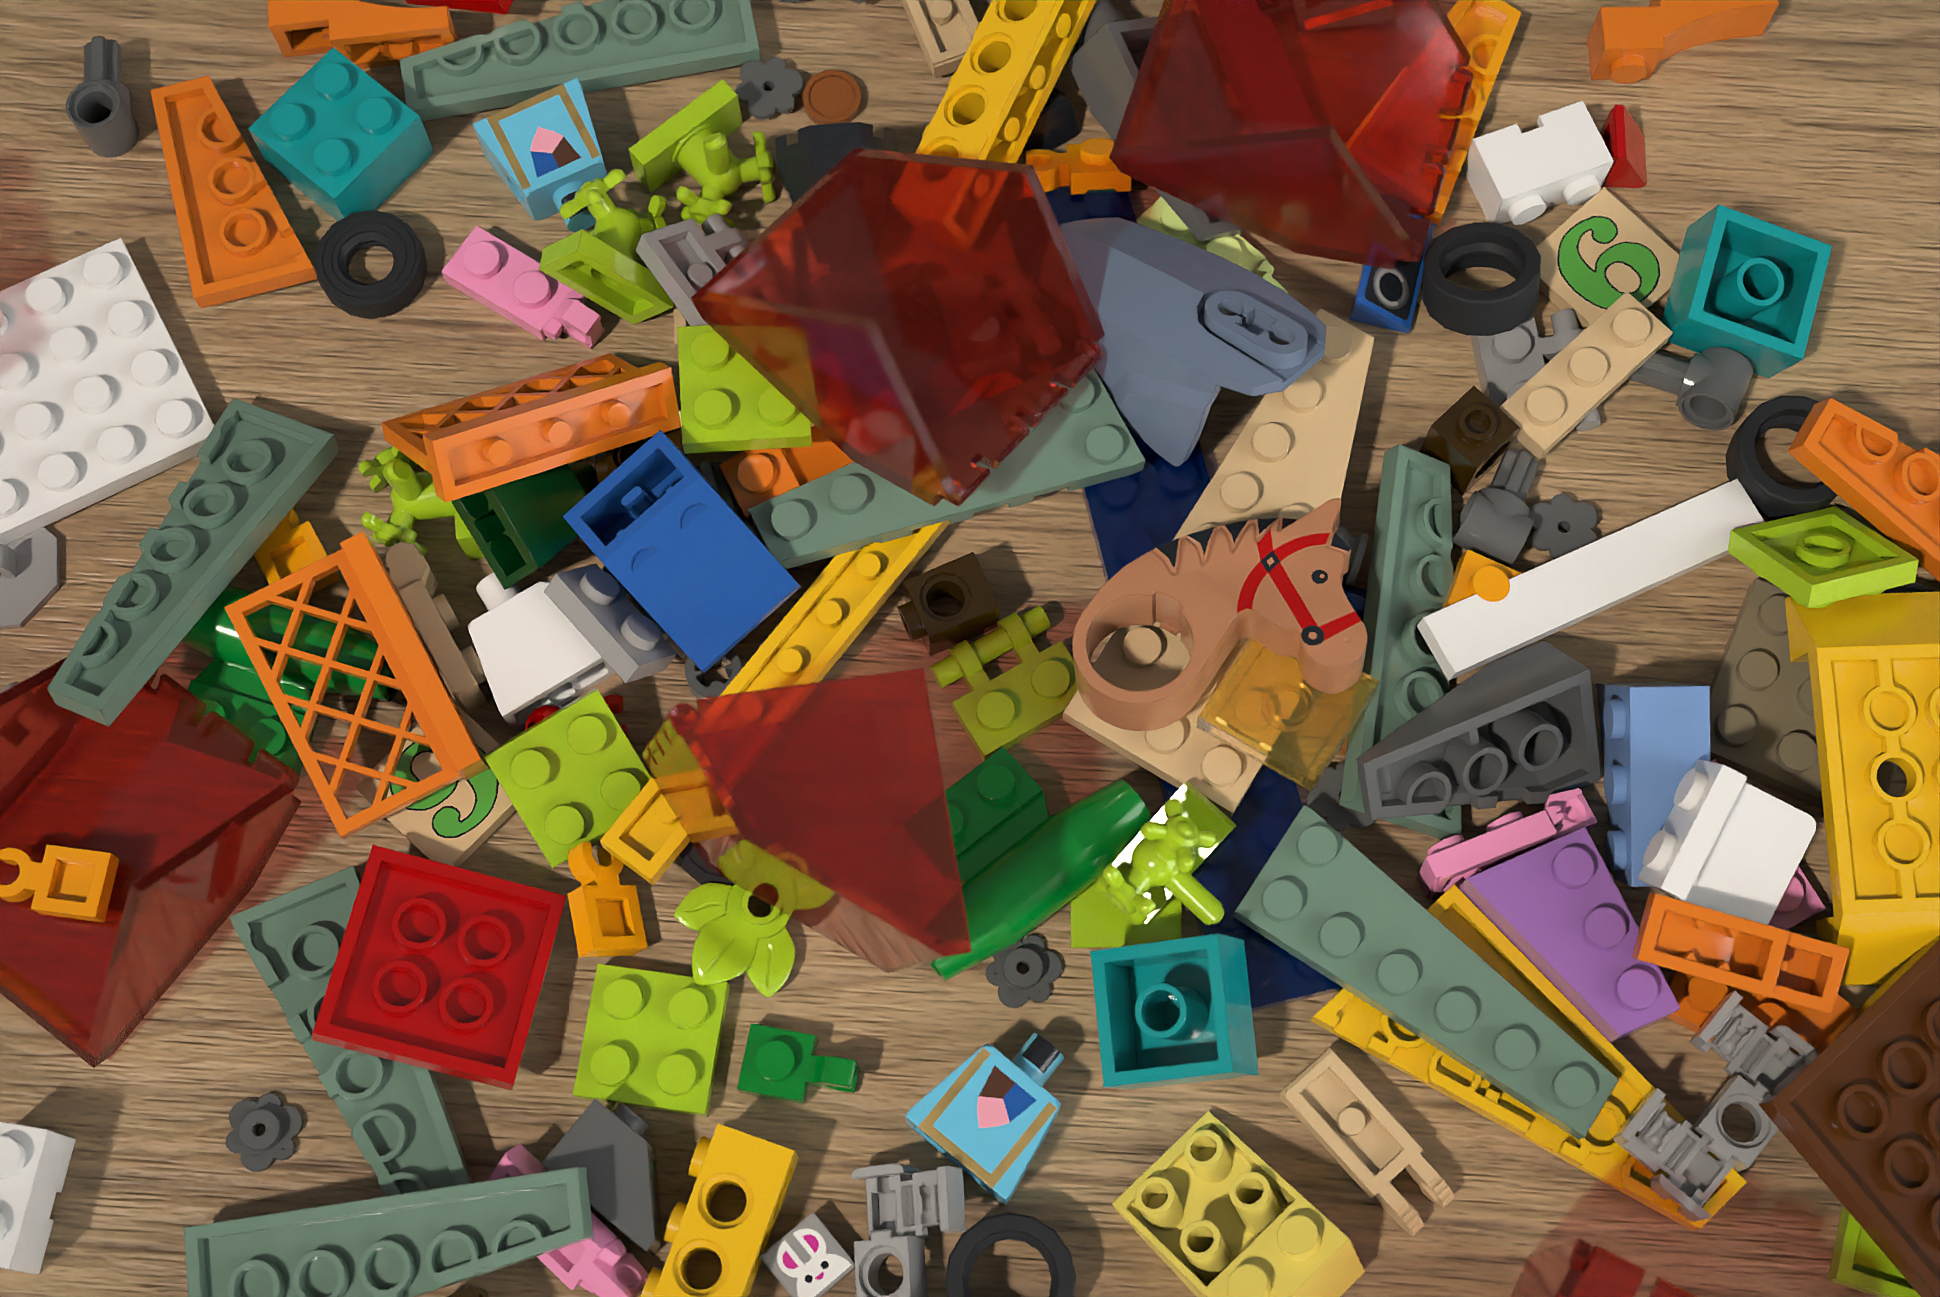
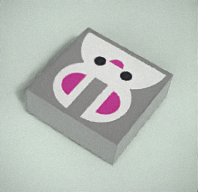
(808, 1260)

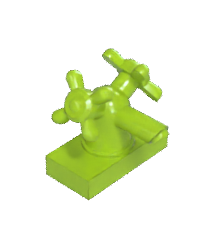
(698, 143)
(605, 259)
(412, 500)
(1165, 857)

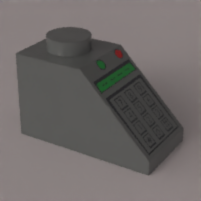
(618, 1169)

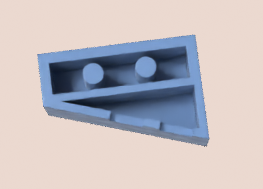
(1648, 746)

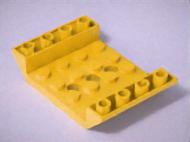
(1876, 703)

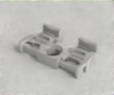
(1682, 1148)
(900, 1206)

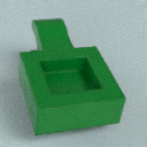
(784, 1064)

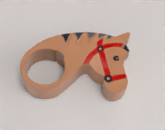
(1221, 586)

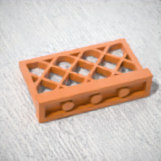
(536, 424)
(408, 660)

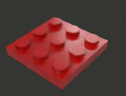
(440, 968)

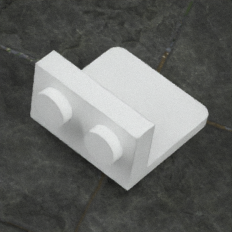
(1727, 845)

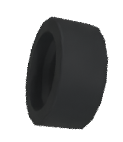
(1481, 311)
(1741, 462)
(1012, 1227)

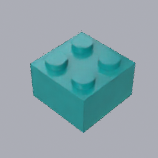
(341, 138)
(1746, 289)
(1174, 1012)

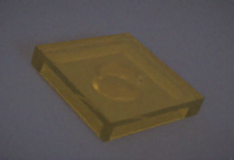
(1279, 717)

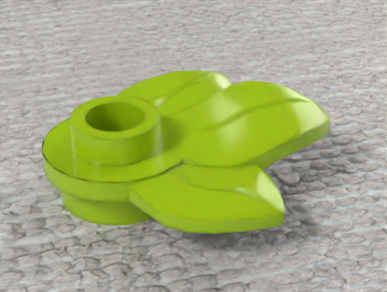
(735, 939)

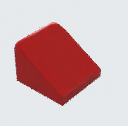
(1627, 149)

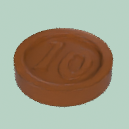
(832, 98)

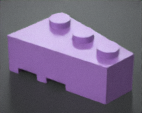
(1576, 931)

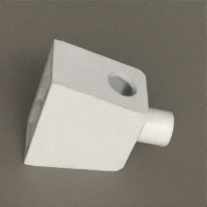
(531, 651)

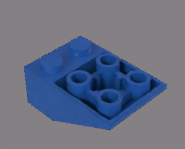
(681, 551)

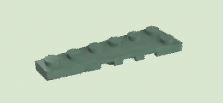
(596, 43)
(243, 488)
(848, 508)
(1405, 583)
(1385, 948)
(386, 1103)
(390, 1242)

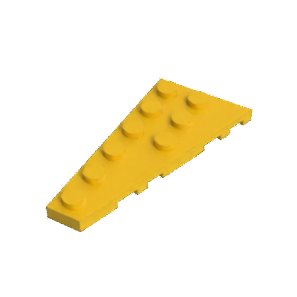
(1597, 1151)

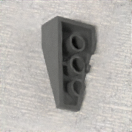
(1106, 76)
(1499, 736)

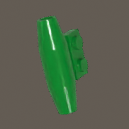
(235, 689)
(1022, 861)

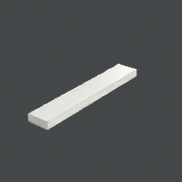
(1588, 580)

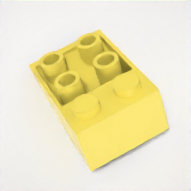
(1235, 1222)

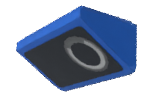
(1387, 295)

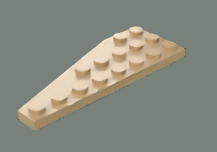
(1279, 467)

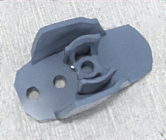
(1183, 329)

